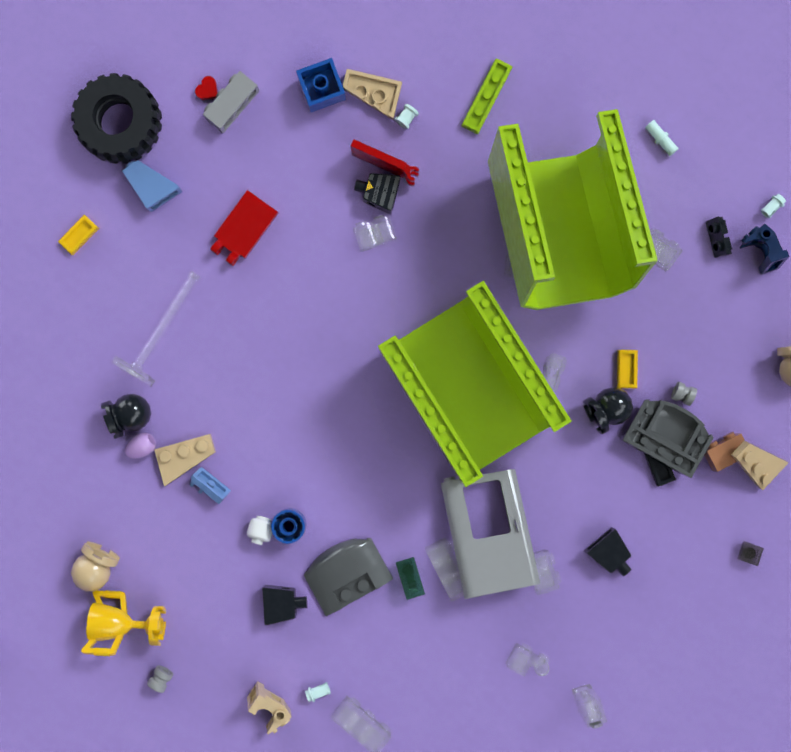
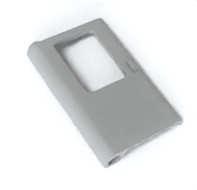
(495, 561)

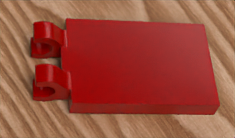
(384, 161)
(244, 227)

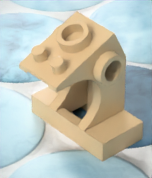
(262, 698)

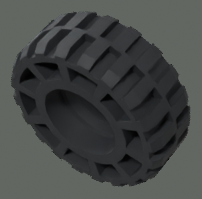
(97, 99)

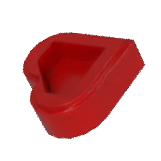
(207, 89)

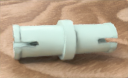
(661, 138)

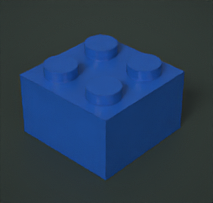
(321, 85)

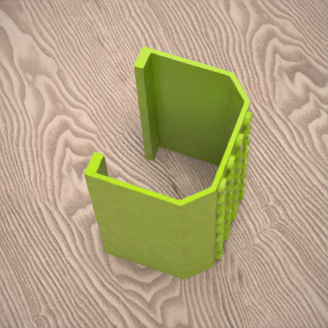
(572, 220)
(474, 383)

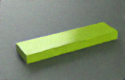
(486, 96)

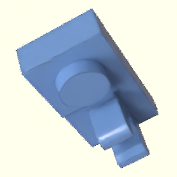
(209, 485)

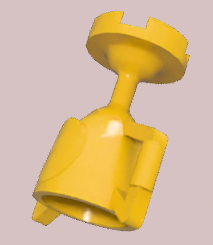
(110, 623)

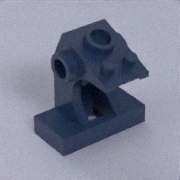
(773, 253)

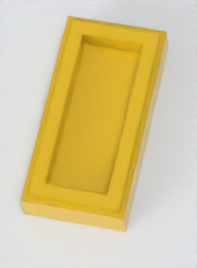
(78, 234)
(627, 368)

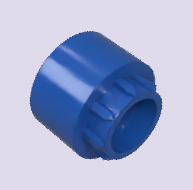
(279, 530)

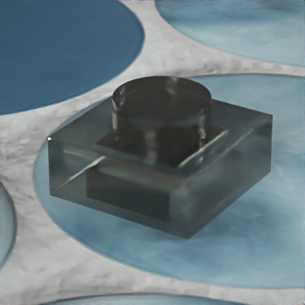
(750, 553)

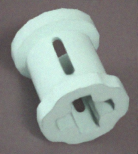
(406, 116)

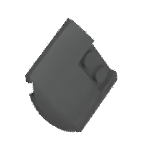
(669, 436)
(346, 573)

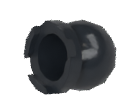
(611, 407)
(128, 413)

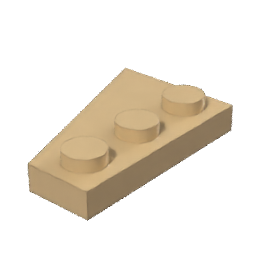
(374, 90)
(182, 456)
(758, 464)

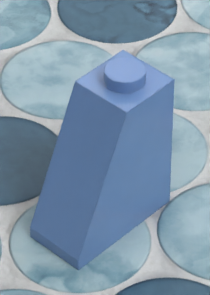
(150, 185)

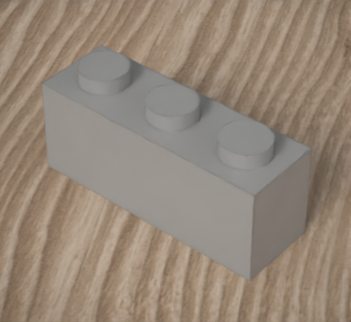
(231, 101)

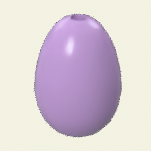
(140, 446)

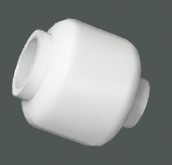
(259, 530)

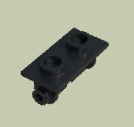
(716, 229)

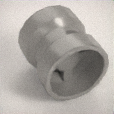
(684, 393)
(161, 677)

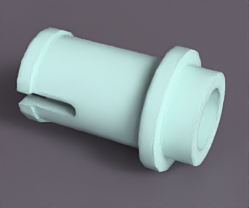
(776, 202)
(317, 692)

